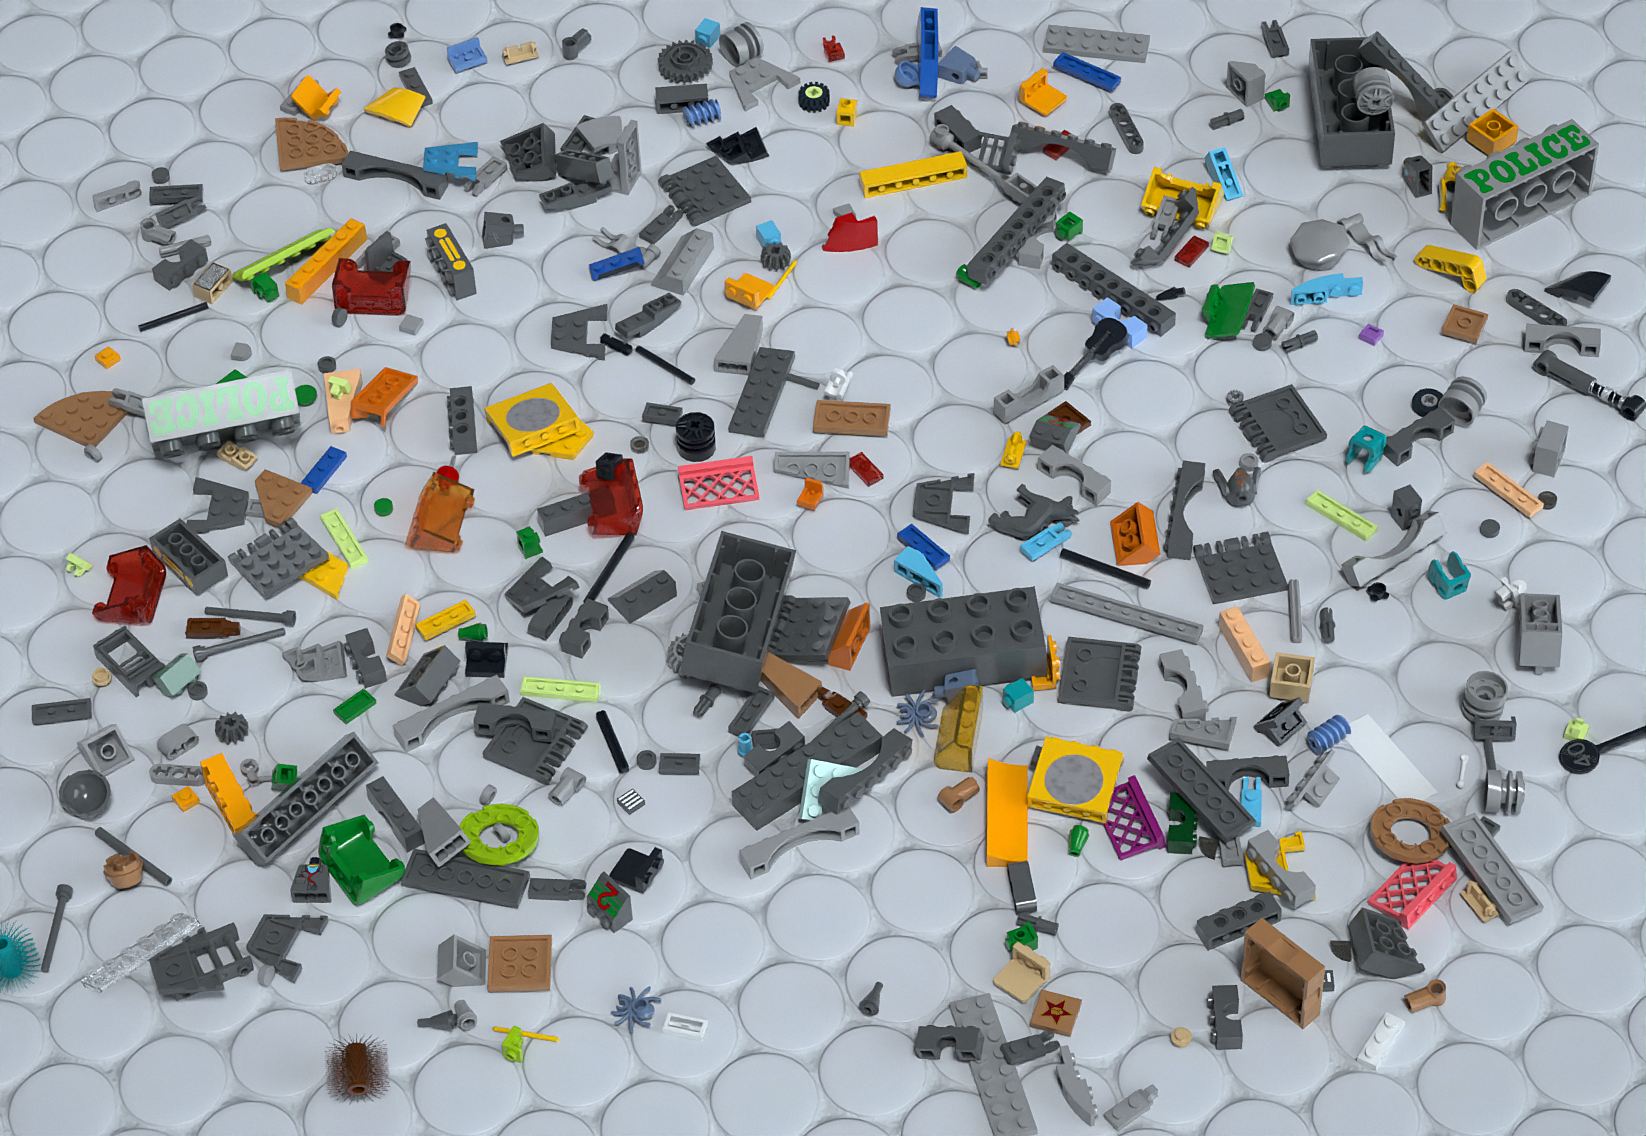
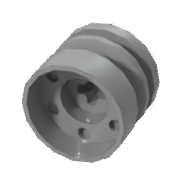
(741, 44)
(1373, 90)
(1463, 400)
(1484, 696)
(1503, 791)

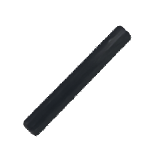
(612, 741)

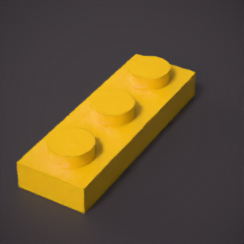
(445, 620)

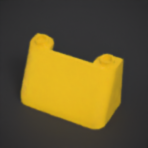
(1163, 185)

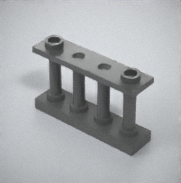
(218, 938)

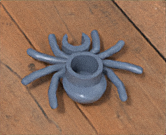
(918, 713)
(635, 1008)

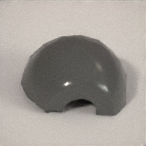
(85, 793)

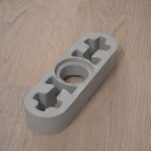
(191, 771)

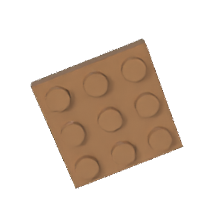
(519, 963)

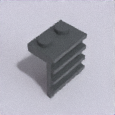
(1009, 151)

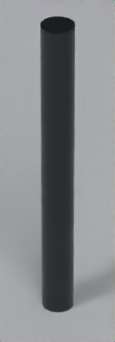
(174, 316)
(676, 371)

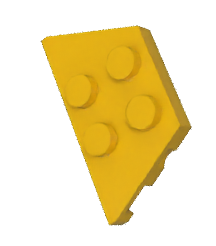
(328, 576)

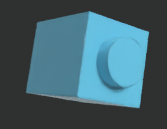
(707, 32)
(768, 233)

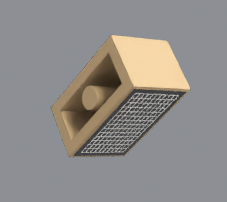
(212, 283)

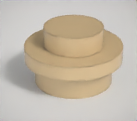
(101, 677)
(1181, 1037)

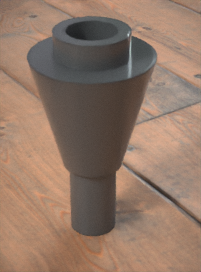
(870, 1003)
(444, 1020)

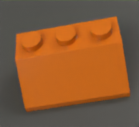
(1135, 536)
(850, 637)

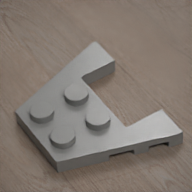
(756, 75)

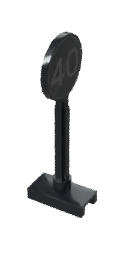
(1583, 756)

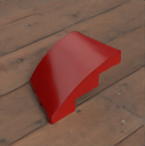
(852, 235)

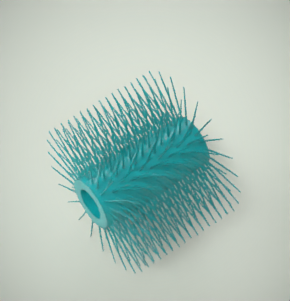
(11, 961)

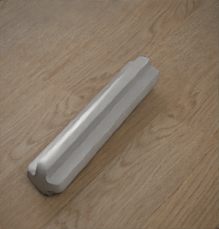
(173, 248)

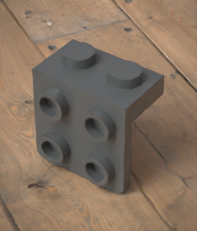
(381, 255)

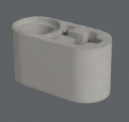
(177, 741)

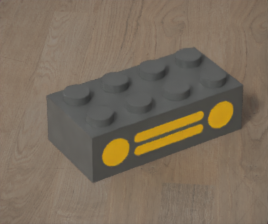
(451, 262)
(188, 556)

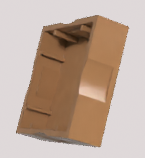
(1282, 973)

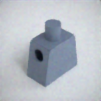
(958, 66)
(955, 683)

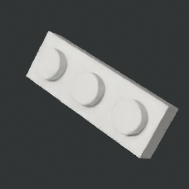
(1380, 1041)

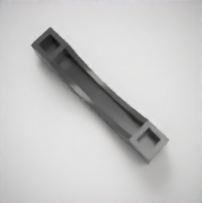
(1381, 52)
(1097, 155)
(364, 166)
(1190, 483)
(841, 791)

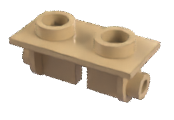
(513, 54)
(1479, 902)

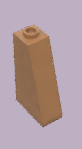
(791, 685)

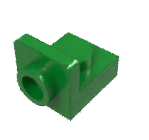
(1277, 100)

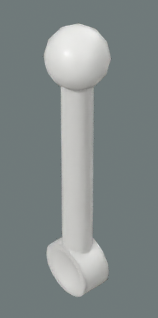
(1464, 759)

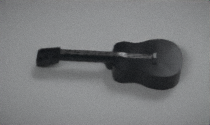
(1107, 338)

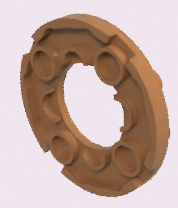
(1415, 809)

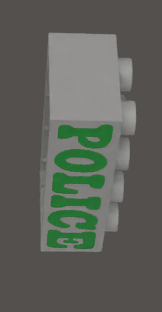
(1523, 183)

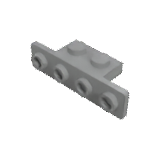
(1317, 784)

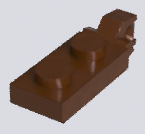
(211, 628)
(836, 703)

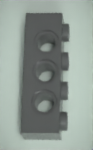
(463, 420)
(1224, 926)

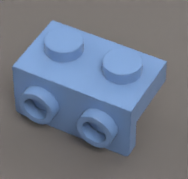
(466, 54)

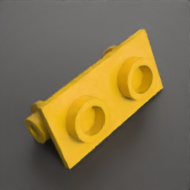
(1013, 451)

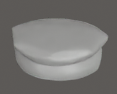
(1319, 244)

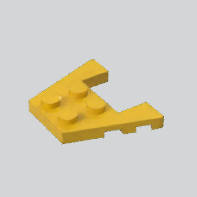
(568, 446)
(1260, 881)

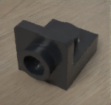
(606, 465)

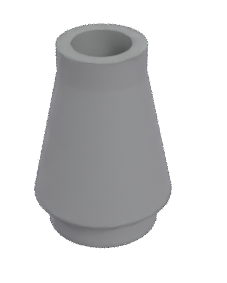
(465, 1016)

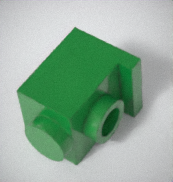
(1066, 229)
(264, 287)
(528, 542)
(283, 776)
(1025, 935)

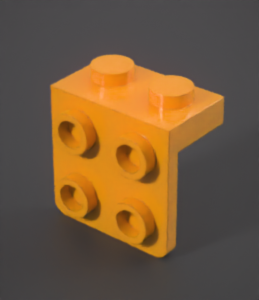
(1039, 94)
(314, 98)
(748, 290)
(1053, 662)

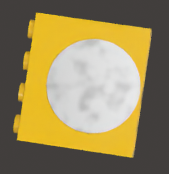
(533, 419)
(1075, 779)

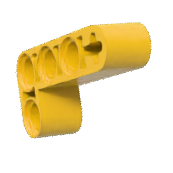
(1453, 262)

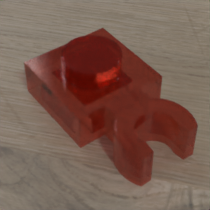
(833, 50)

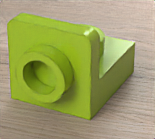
(512, 1045)

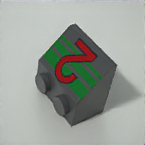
(1053, 431)
(609, 903)

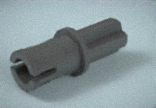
(1227, 118)
(1299, 341)
(1327, 624)
(707, 700)
(1038, 923)

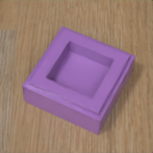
(1371, 334)

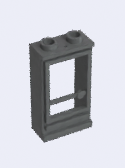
(138, 674)

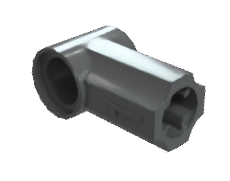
(573, 44)

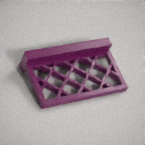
(1145, 815)

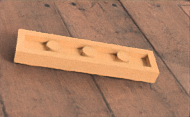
(1508, 489)
(403, 629)

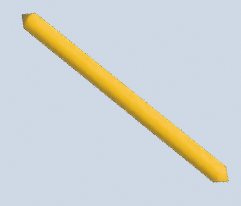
(778, 284)
(528, 1034)

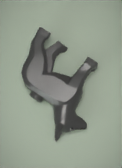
(1038, 515)

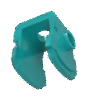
(1374, 446)
(1446, 587)

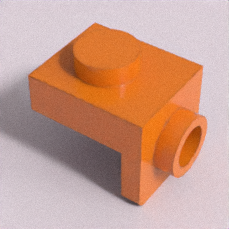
(811, 494)

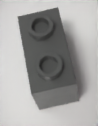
(1405, 506)

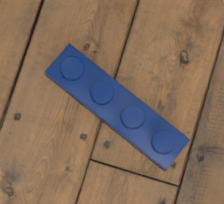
(1087, 71)

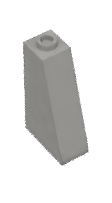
(741, 346)
(440, 832)

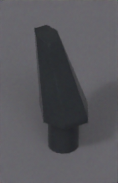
(1171, 293)

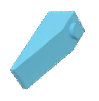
(1223, 172)
(915, 568)

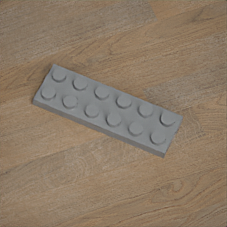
(1096, 43)
(1492, 868)

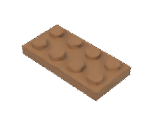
(851, 418)

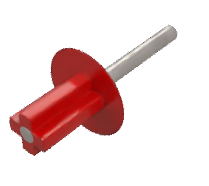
(449, 471)

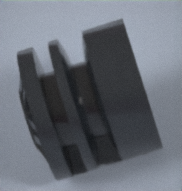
(695, 437)

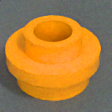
(1013, 337)

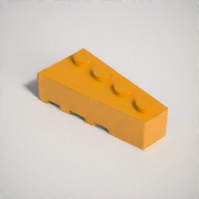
(226, 792)

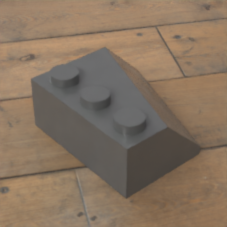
(532, 153)
(1383, 945)

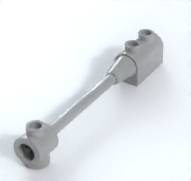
(1015, 186)

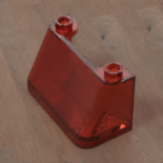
(371, 290)
(614, 503)
(135, 587)

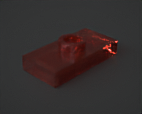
(1054, 150)
(1191, 251)
(865, 469)

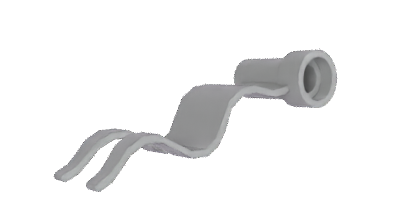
(1361, 235)
(624, 244)

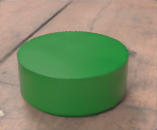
(383, 507)

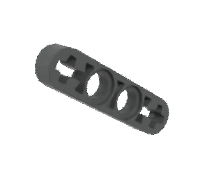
(1130, 127)
(1519, 299)

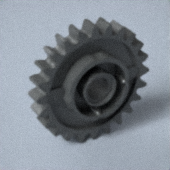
(685, 61)

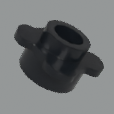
(397, 30)
(1378, 591)

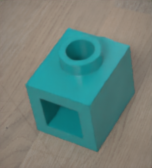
(1018, 695)

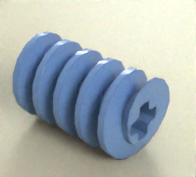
(701, 112)
(1328, 733)

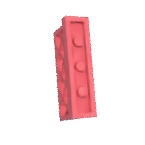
(716, 470)
(1424, 900)

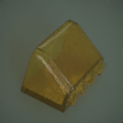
(960, 730)

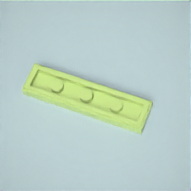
(1341, 515)
(344, 538)
(560, 689)

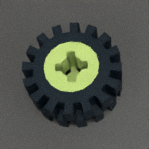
(814, 97)

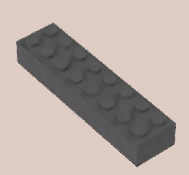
(782, 784)
(305, 799)

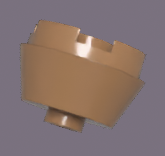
(123, 870)

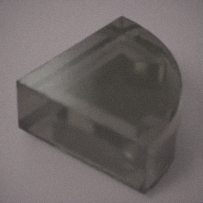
(1208, 846)
(1341, 949)

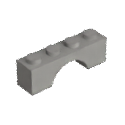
(1032, 252)
(1583, 340)
(1046, 385)
(1057, 463)
(1176, 669)
(1294, 886)

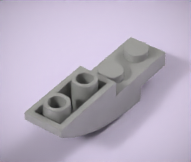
(1073, 1089)

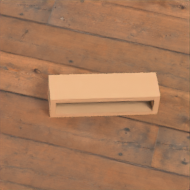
(1244, 644)

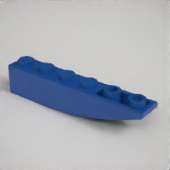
(928, 51)

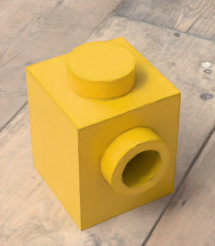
(846, 112)

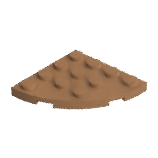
(307, 144)
(82, 417)

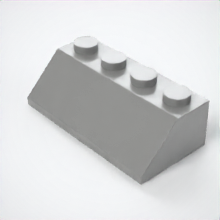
(684, 261)

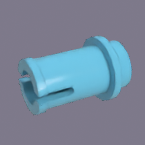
(744, 744)

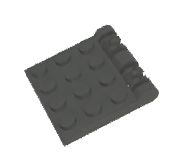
(705, 190)
(1279, 420)
(279, 560)
(1240, 571)
(808, 627)
(1097, 672)
(517, 749)

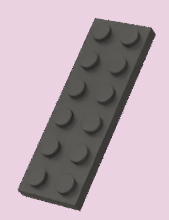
(761, 391)
(1201, 790)
(466, 879)

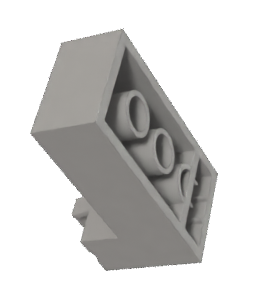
(1540, 631)

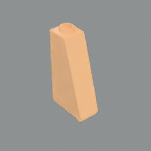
(340, 410)

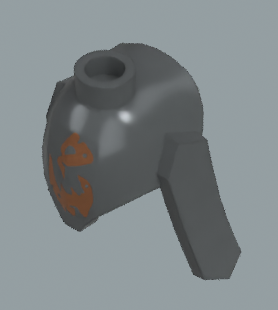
(1240, 487)

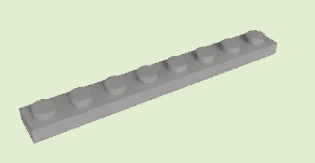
(1126, 613)

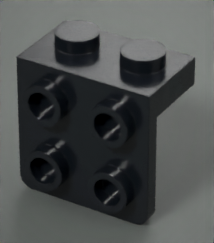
(637, 869)

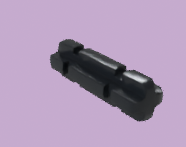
(616, 344)

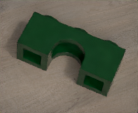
(1181, 836)

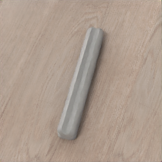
(1295, 611)

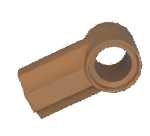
(954, 797)
(1426, 997)

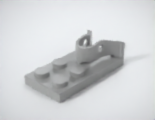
(627, 161)

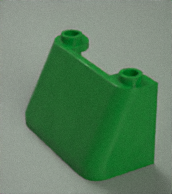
(357, 860)

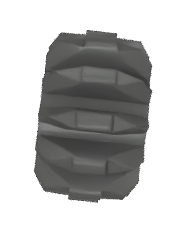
(775, 256)
(231, 728)

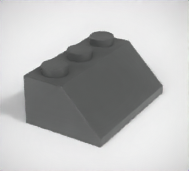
(644, 595)
(428, 676)

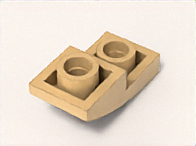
(235, 456)

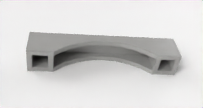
(1423, 530)
(415, 729)
(761, 856)

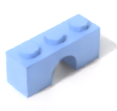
(1109, 309)

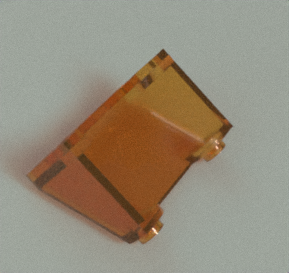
(439, 515)

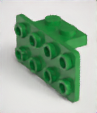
(1227, 308)

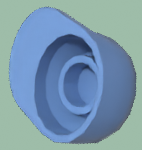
(907, 74)

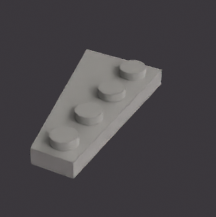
(825, 467)

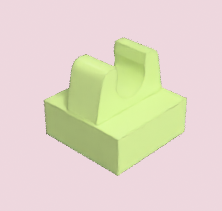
(1222, 242)
(339, 387)
(78, 563)
(1576, 729)

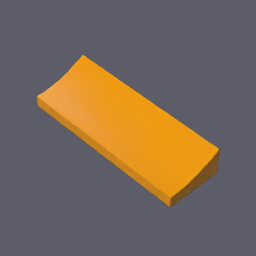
(1006, 813)

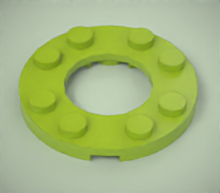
(507, 814)

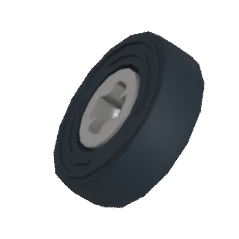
(1420, 400)

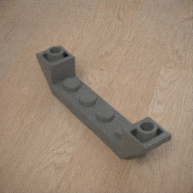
(1188, 205)

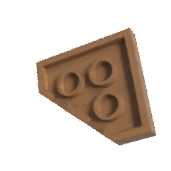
(280, 496)

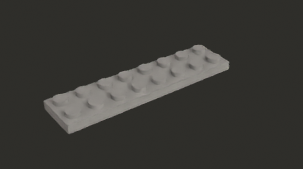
(1474, 100)
(994, 1077)

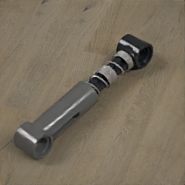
(1549, 364)

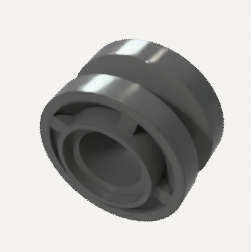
(398, 54)

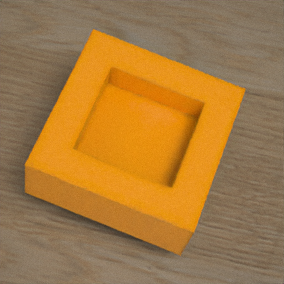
(107, 357)
(185, 799)

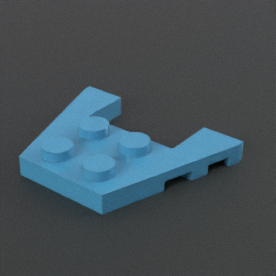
(446, 158)

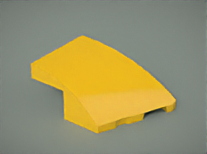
(397, 105)

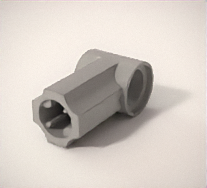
(154, 232)
(1279, 320)
(569, 783)

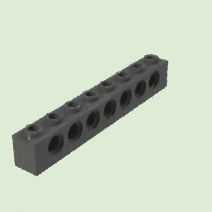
(1016, 230)
(1107, 284)

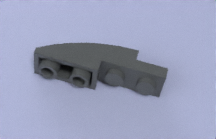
(574, 196)
(650, 317)

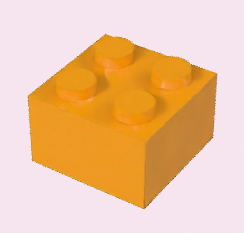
(1492, 132)

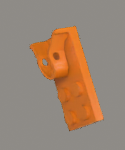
(382, 394)

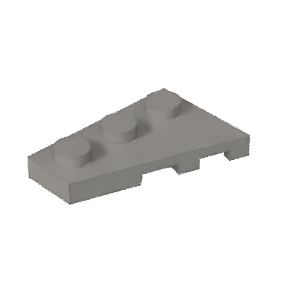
(1210, 733)

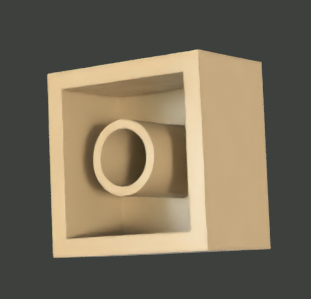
(1292, 677)

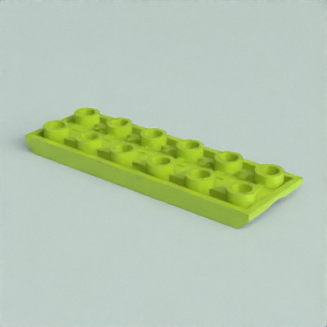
(278, 256)

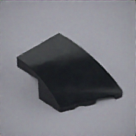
(740, 147)
(1584, 284)

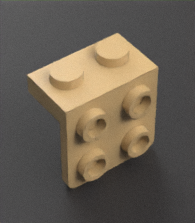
(1023, 973)

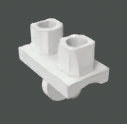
(838, 384)
(1510, 594)

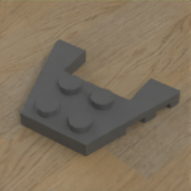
(571, 331)
(935, 498)
(225, 509)
(533, 592)
(275, 938)
(175, 970)

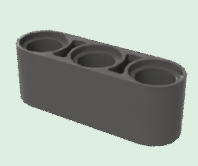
(550, 616)
(1022, 887)

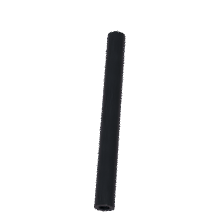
(610, 567)
(1105, 568)

